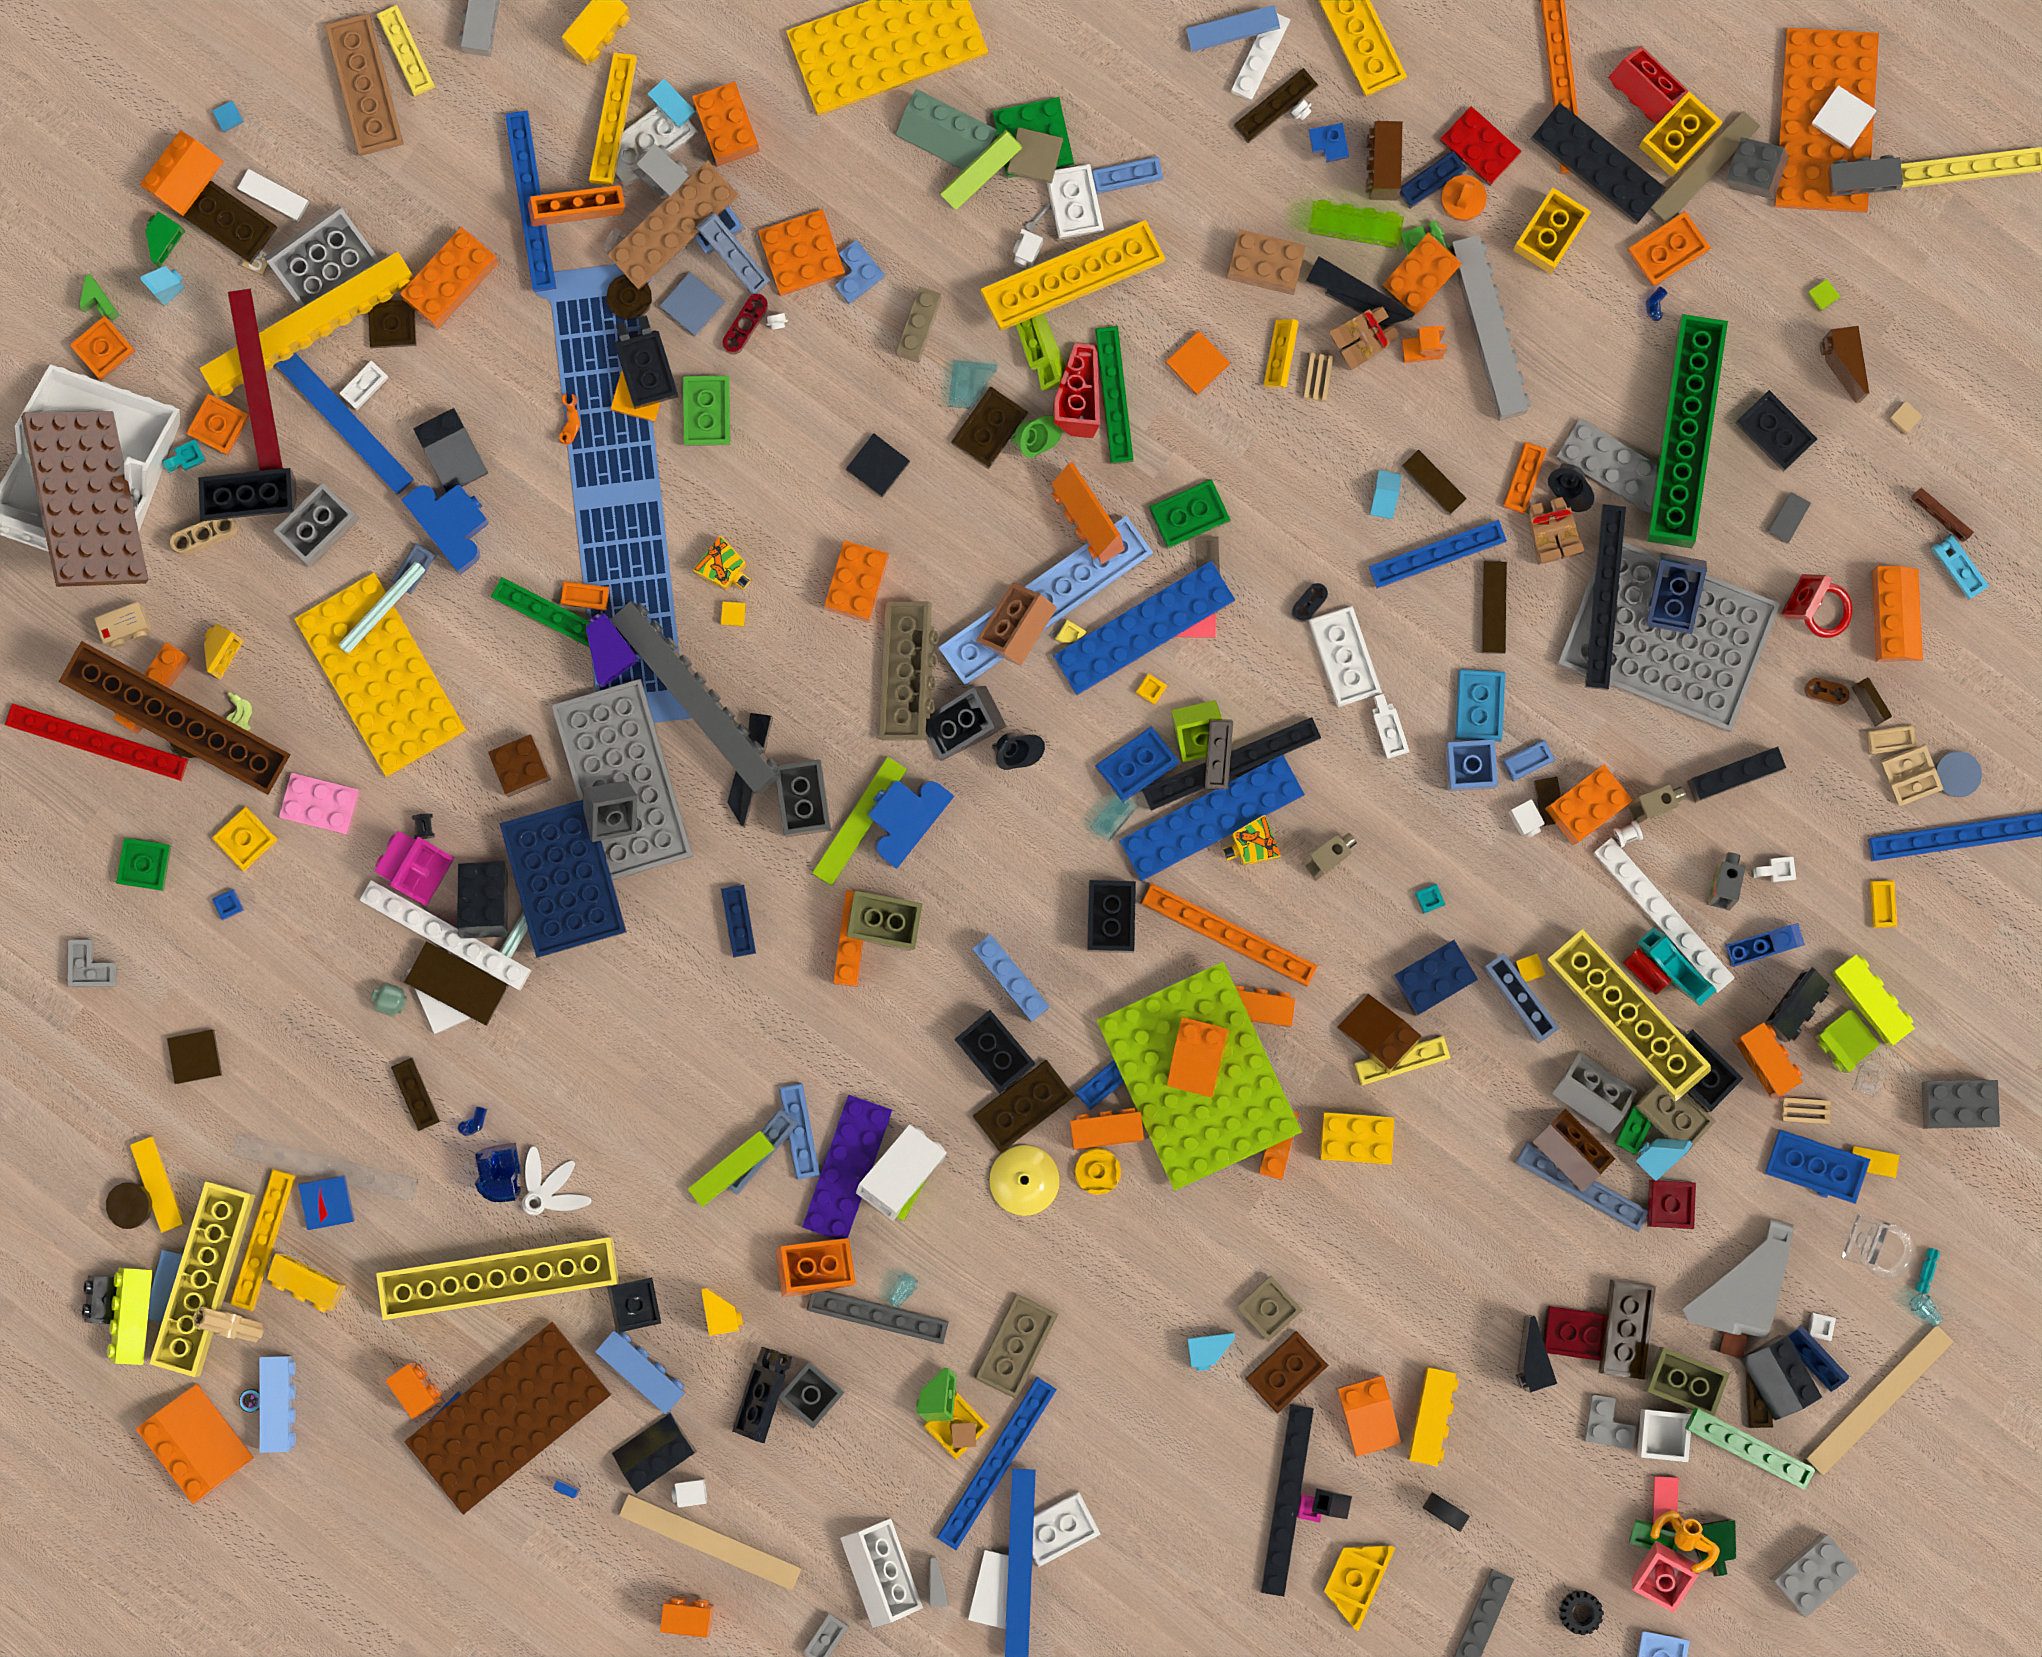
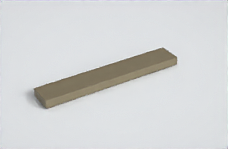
(1704, 168)

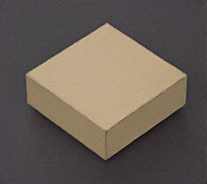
(1906, 417)

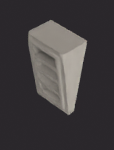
(937, 1590)

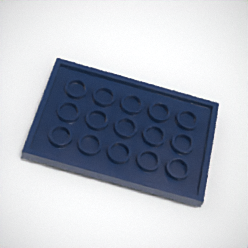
(562, 880)

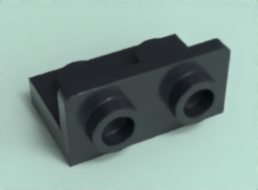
(99, 1296)

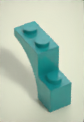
(1675, 966)

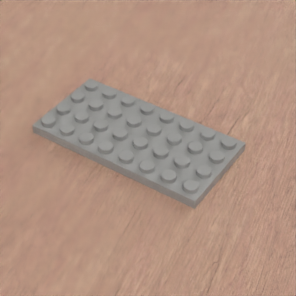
(615, 740)

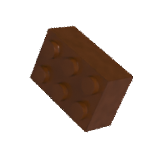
(1384, 160)

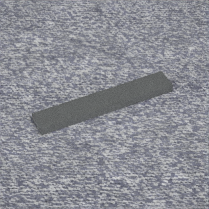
(878, 1316)

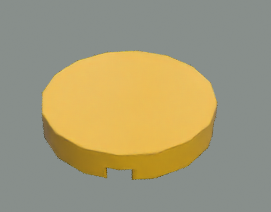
(1097, 1171)

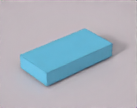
(671, 103)

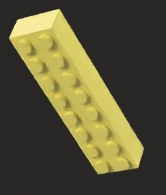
(1629, 1015)
(202, 1277)

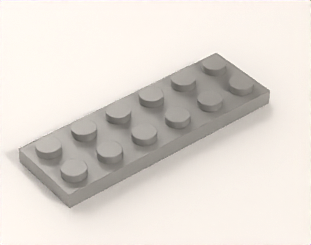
(1611, 464)

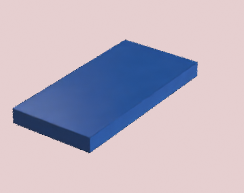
(1817, 1166)

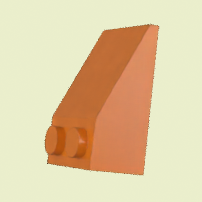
(1197, 1057)
(815, 1267)
(1369, 1415)

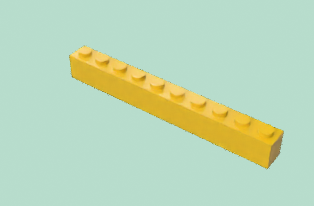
(314, 321)

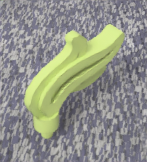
(242, 713)

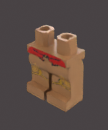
(1367, 330)
(1554, 532)

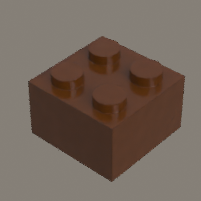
(519, 765)

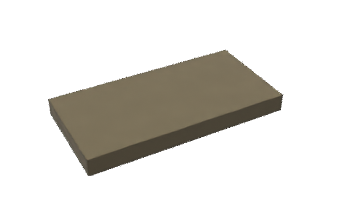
(1016, 1346)

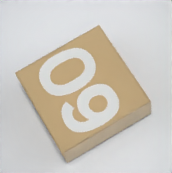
(259, 265)

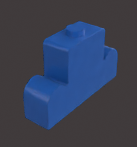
(449, 522)
(905, 817)

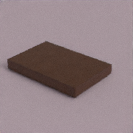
(1286, 1372)

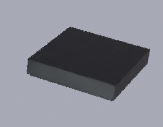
(878, 465)
(634, 1305)

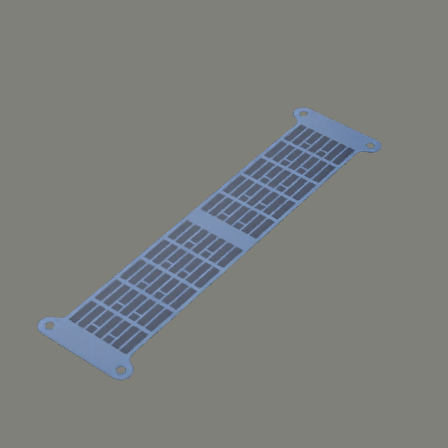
(613, 472)

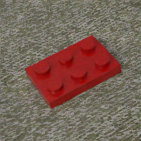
(1480, 145)

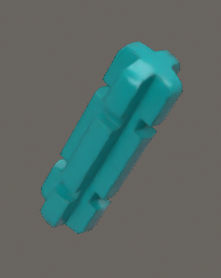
(1927, 1270)

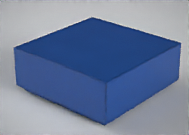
(228, 904)
(566, 1489)

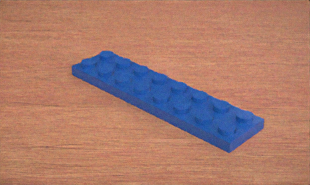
(1144, 628)
(1211, 818)

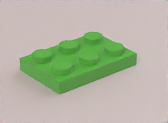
(706, 410)

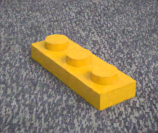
(1281, 353)

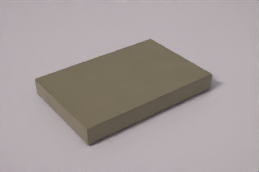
(1673, 1119)

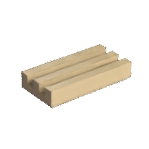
(1329, 359)
(1826, 1112)

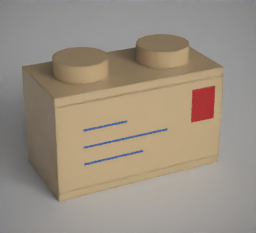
(123, 625)

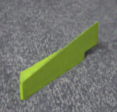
(1042, 351)

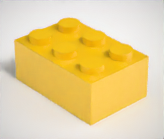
(1680, 134)
(1552, 230)
(1356, 1138)

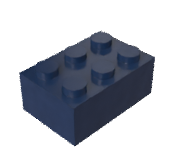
(1434, 978)

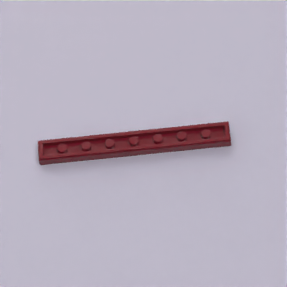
(255, 379)

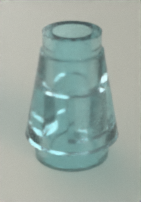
(903, 1289)
(1925, 1308)

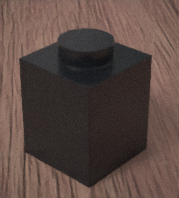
(1331, 1503)

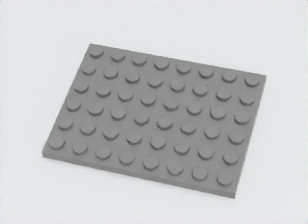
(1686, 672)

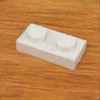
(364, 385)

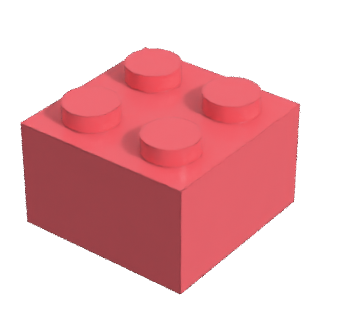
(1664, 1577)

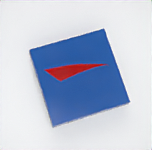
(326, 1202)

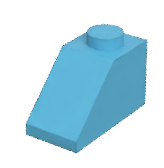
(163, 283)
(1661, 1155)
(1208, 1349)

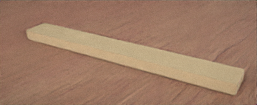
(1879, 1400)
(710, 1542)

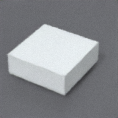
(1821, 1326)

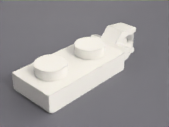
(1389, 728)

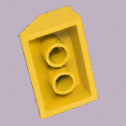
(595, 29)
(305, 1282)

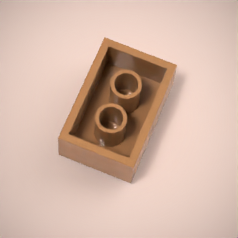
(1266, 262)

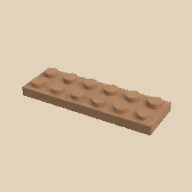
(364, 84)
(672, 225)

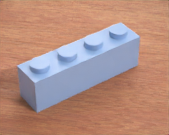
(276, 1404)

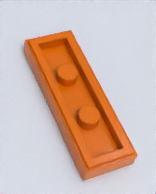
(1524, 478)

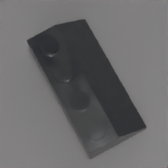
(247, 494)

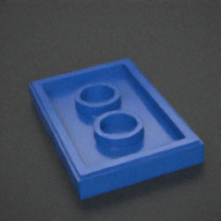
(1137, 764)

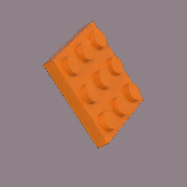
(801, 252)

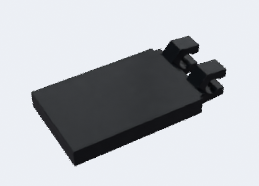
(645, 365)
(761, 1395)

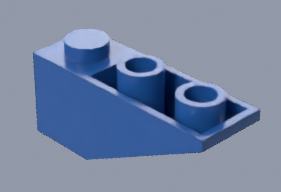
(1765, 944)

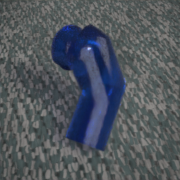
(1653, 304)
(475, 1124)

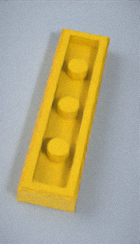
(157, 1184)

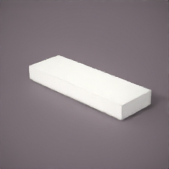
(273, 195)

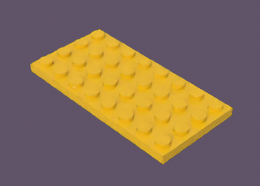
(882, 47)
(382, 678)

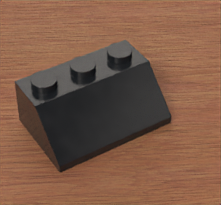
(1798, 1004)
(1781, 1377)
(653, 1453)

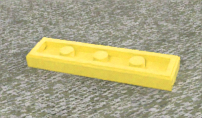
(405, 50)
(1420, 1056)

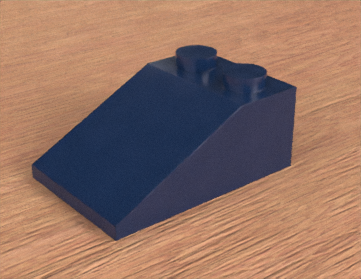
(1676, 593)

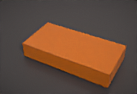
(584, 596)

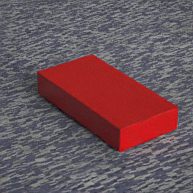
(1647, 971)

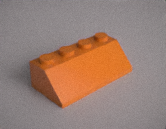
(1087, 514)
(1897, 614)

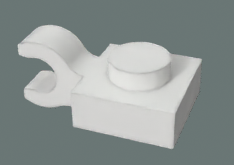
(1779, 869)

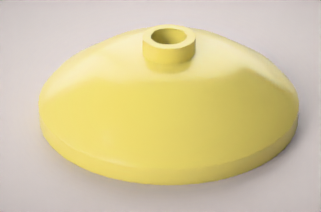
(1021, 1198)

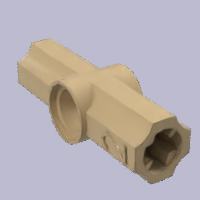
(228, 1324)

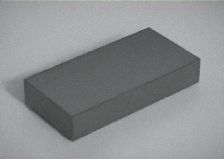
(1789, 517)

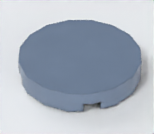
(1959, 774)

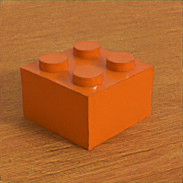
(414, 1389)
(687, 1617)

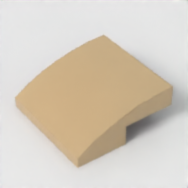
(1912, 775)

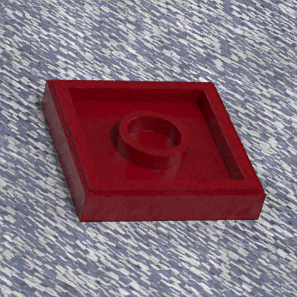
(1671, 1204)

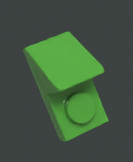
(92, 295)

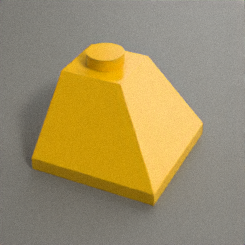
(220, 649)
(720, 1313)

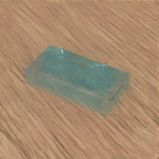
(1113, 817)

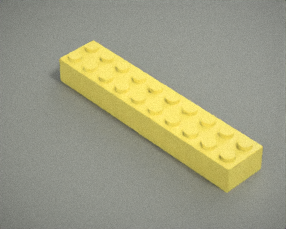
(497, 1278)

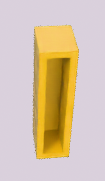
(1432, 1416)

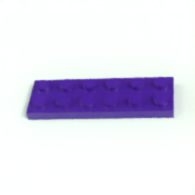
(846, 1165)

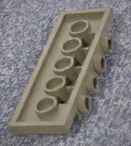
(907, 671)

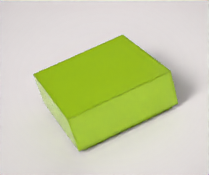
(1823, 295)

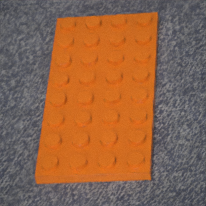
(1813, 69)

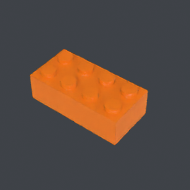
(449, 278)

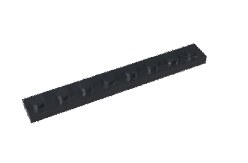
(1605, 597)
(1240, 761)
(1287, 1500)

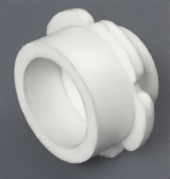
(1301, 110)
(776, 321)

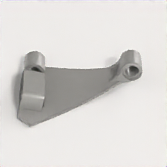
(1749, 1292)

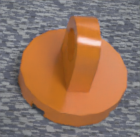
(1463, 198)

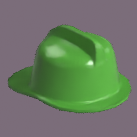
(1037, 436)

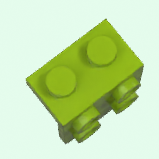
(1846, 1041)

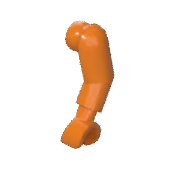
(573, 423)

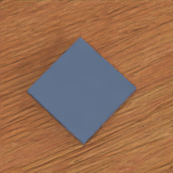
(692, 304)

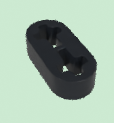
(1305, 599)

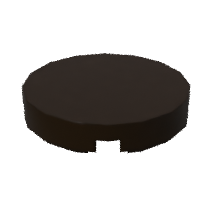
(627, 300)
(128, 1205)

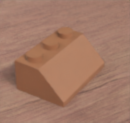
(1016, 623)

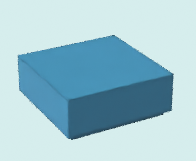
(228, 116)

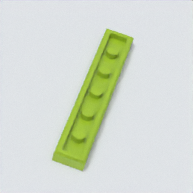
(856, 824)

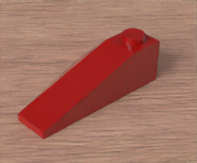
(1078, 393)

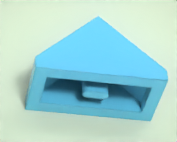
(1385, 494)

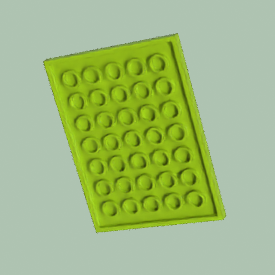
(1188, 1129)

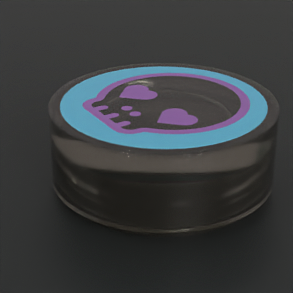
(250, 1400)

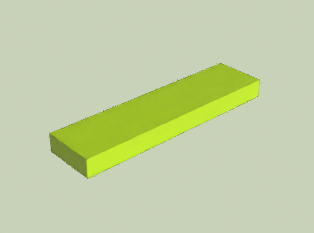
(981, 170)
(731, 1168)

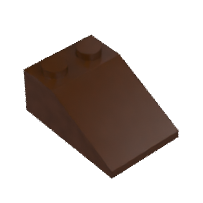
(1846, 359)
(1379, 1033)

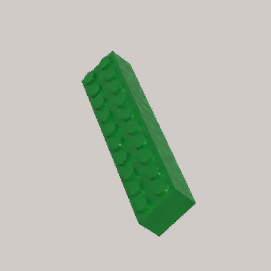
(1687, 431)

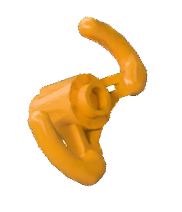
(1688, 1537)

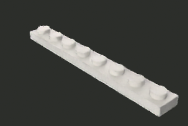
(1663, 914)
(445, 935)

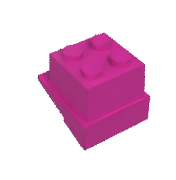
(413, 866)

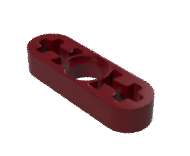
(747, 333)

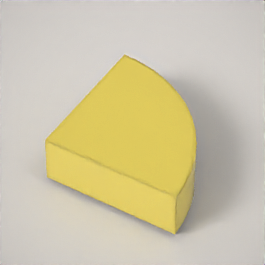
(1070, 633)

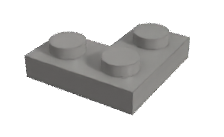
(83, 971)
(1601, 1427)

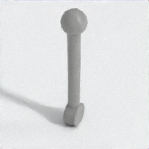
(1031, 225)

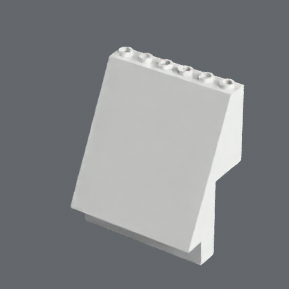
(144, 434)

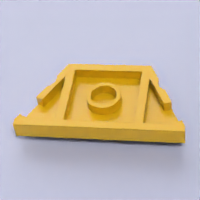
(1357, 1580)

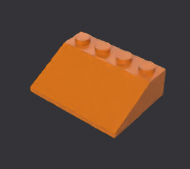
(194, 1443)

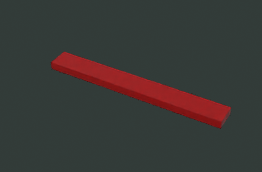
(96, 742)

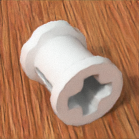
(1628, 833)

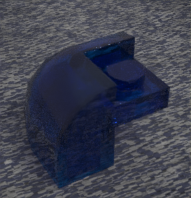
(498, 1173)

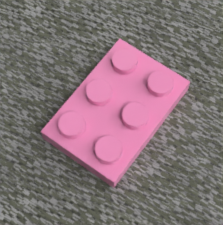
(319, 803)

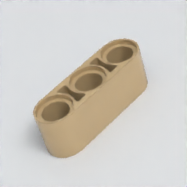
(192, 535)

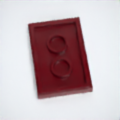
(1574, 1333)

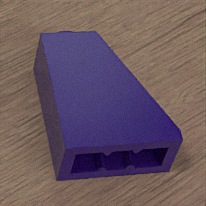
(608, 650)

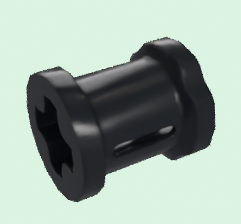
(426, 818)

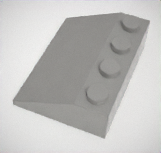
(321, 256)

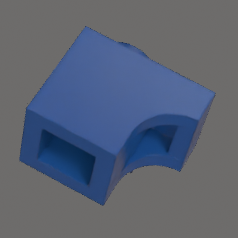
(1329, 141)

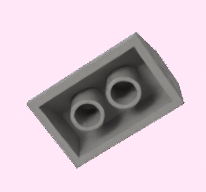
(1595, 1092)

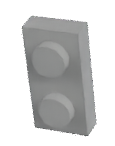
(826, 1637)

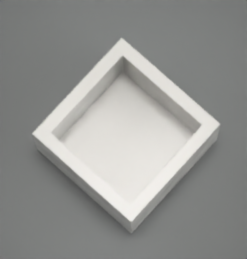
(1663, 1435)

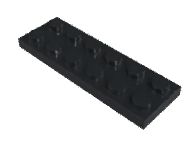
(1598, 163)

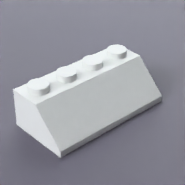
(881, 1573)

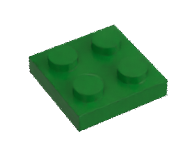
(143, 864)

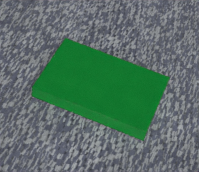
(1189, 513)

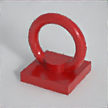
(1807, 599)

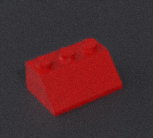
(1647, 84)

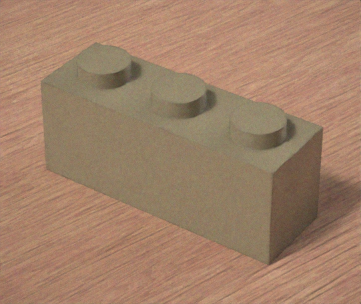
(919, 324)

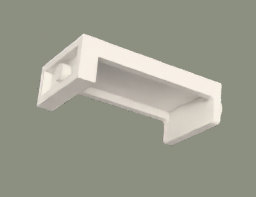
(901, 1172)

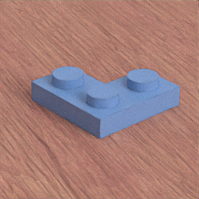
(864, 272)

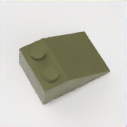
(884, 920)

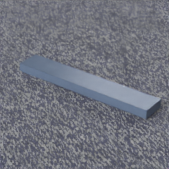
(1595, 1195)

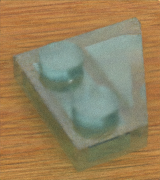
(969, 382)

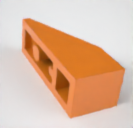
(1275, 1158)

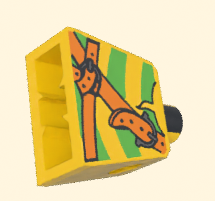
(722, 566)
(1253, 843)

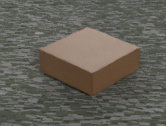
(964, 1435)

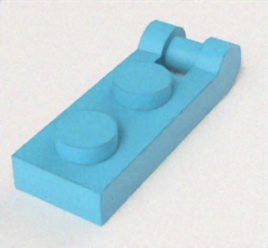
(1960, 567)

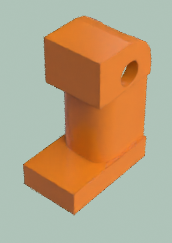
(1425, 346)

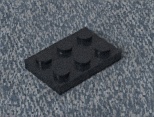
(1776, 430)

